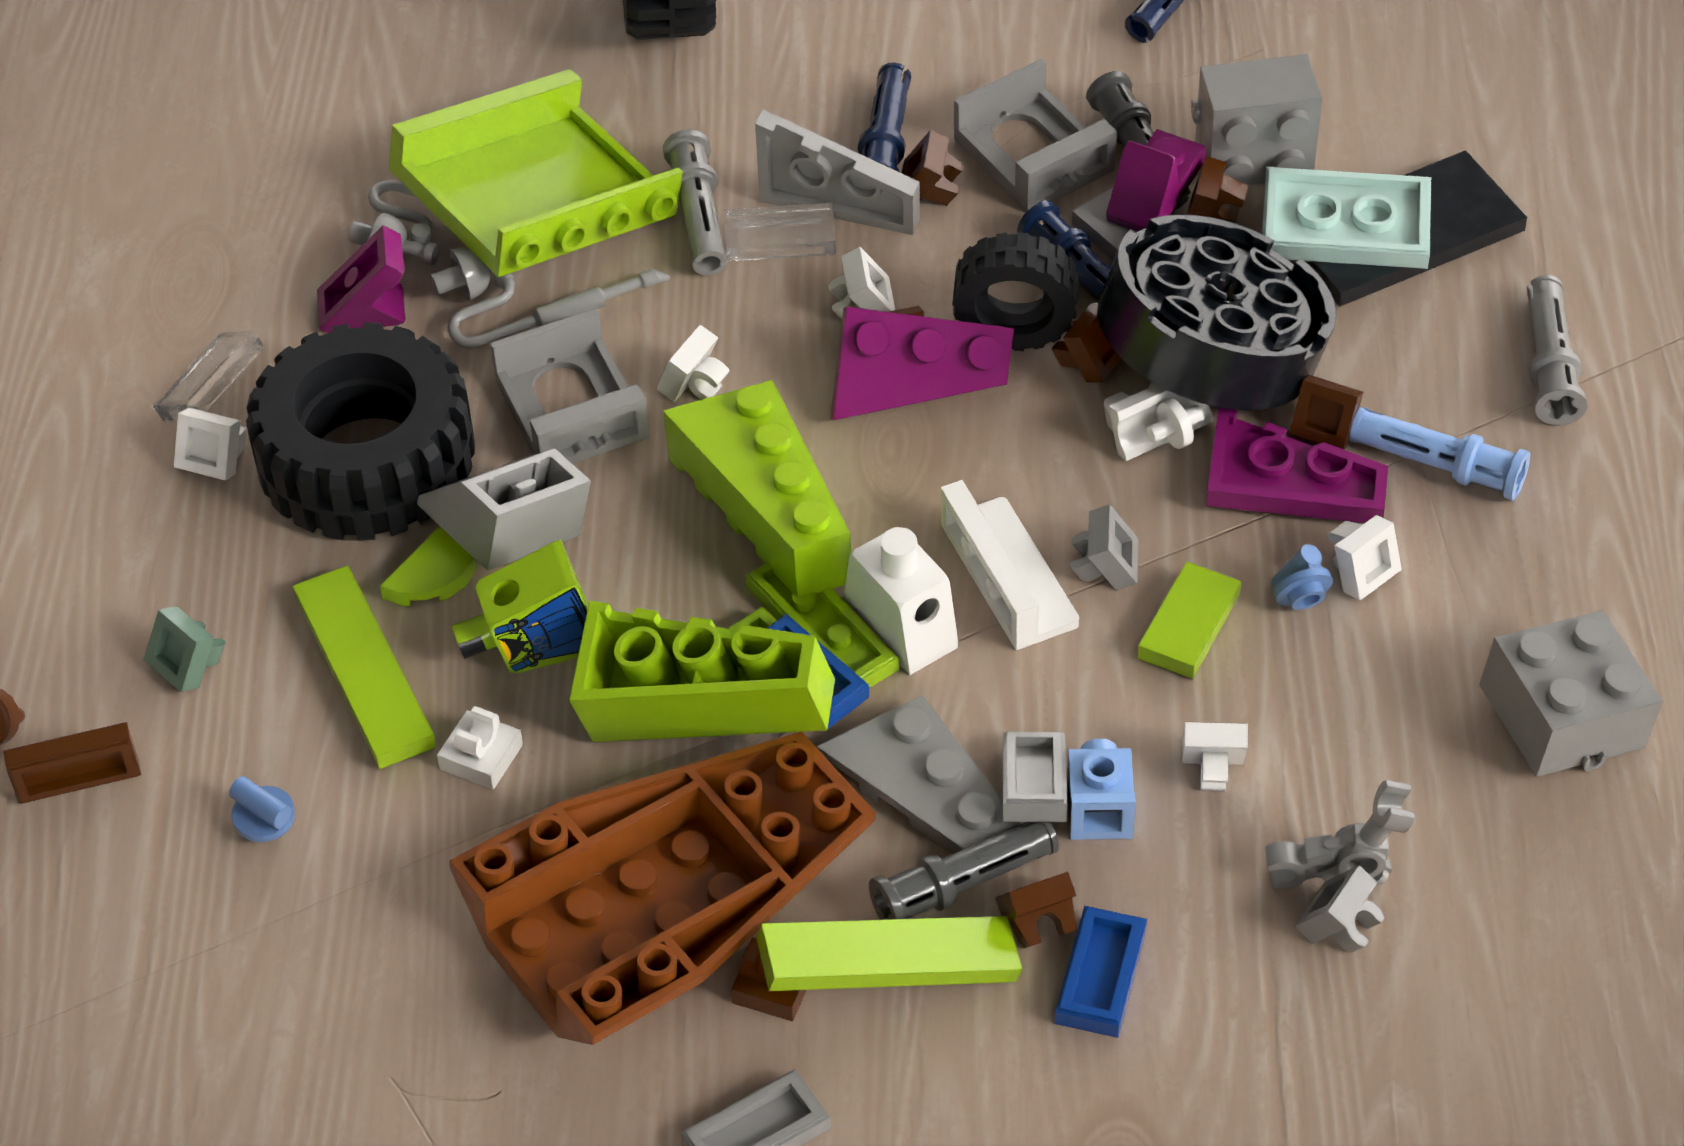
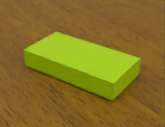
(1189, 620)

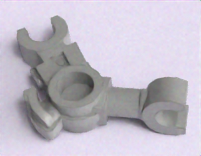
(1352, 846)

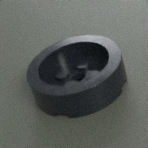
(1215, 312)

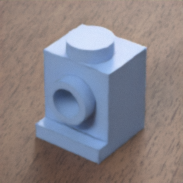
(1100, 780)

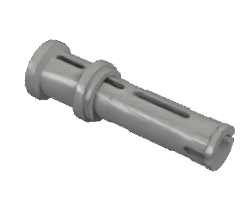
(696, 197)
(1555, 365)

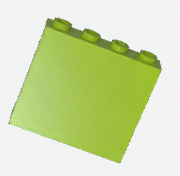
(528, 174)

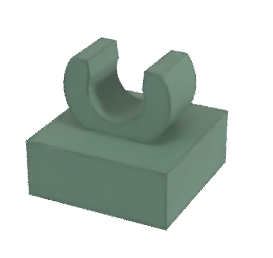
(181, 648)

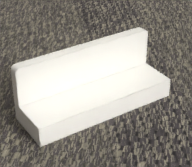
(1006, 567)

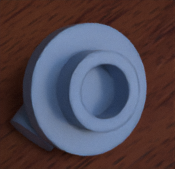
(1302, 580)
(260, 811)

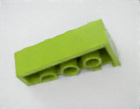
(765, 481)
(695, 679)

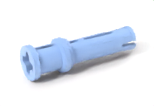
(1466, 458)

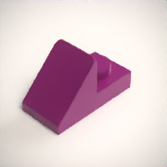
(1153, 178)
(366, 286)

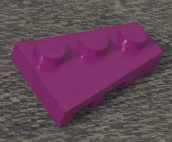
(913, 359)
(1279, 475)

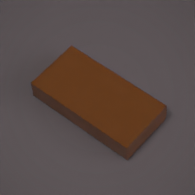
(72, 763)

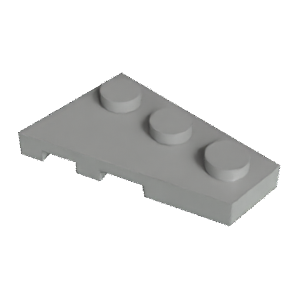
(811, 169)
(921, 772)

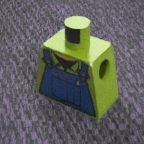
(530, 612)

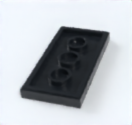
(1464, 217)

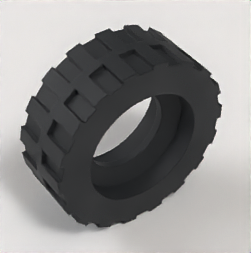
(1023, 260)

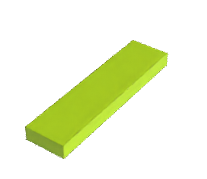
(364, 667)
(888, 953)

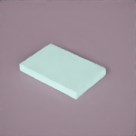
(1348, 217)

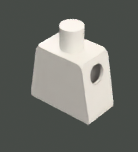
(894, 583)

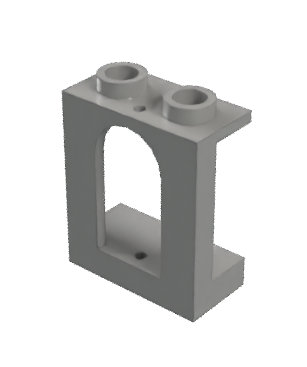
(1069, 163)
(584, 429)

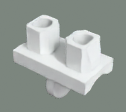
(1153, 419)

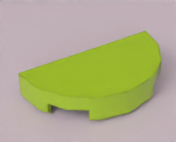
(432, 570)

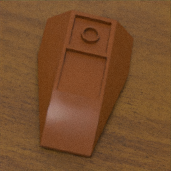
(655, 879)

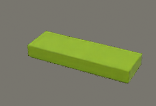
(830, 621)

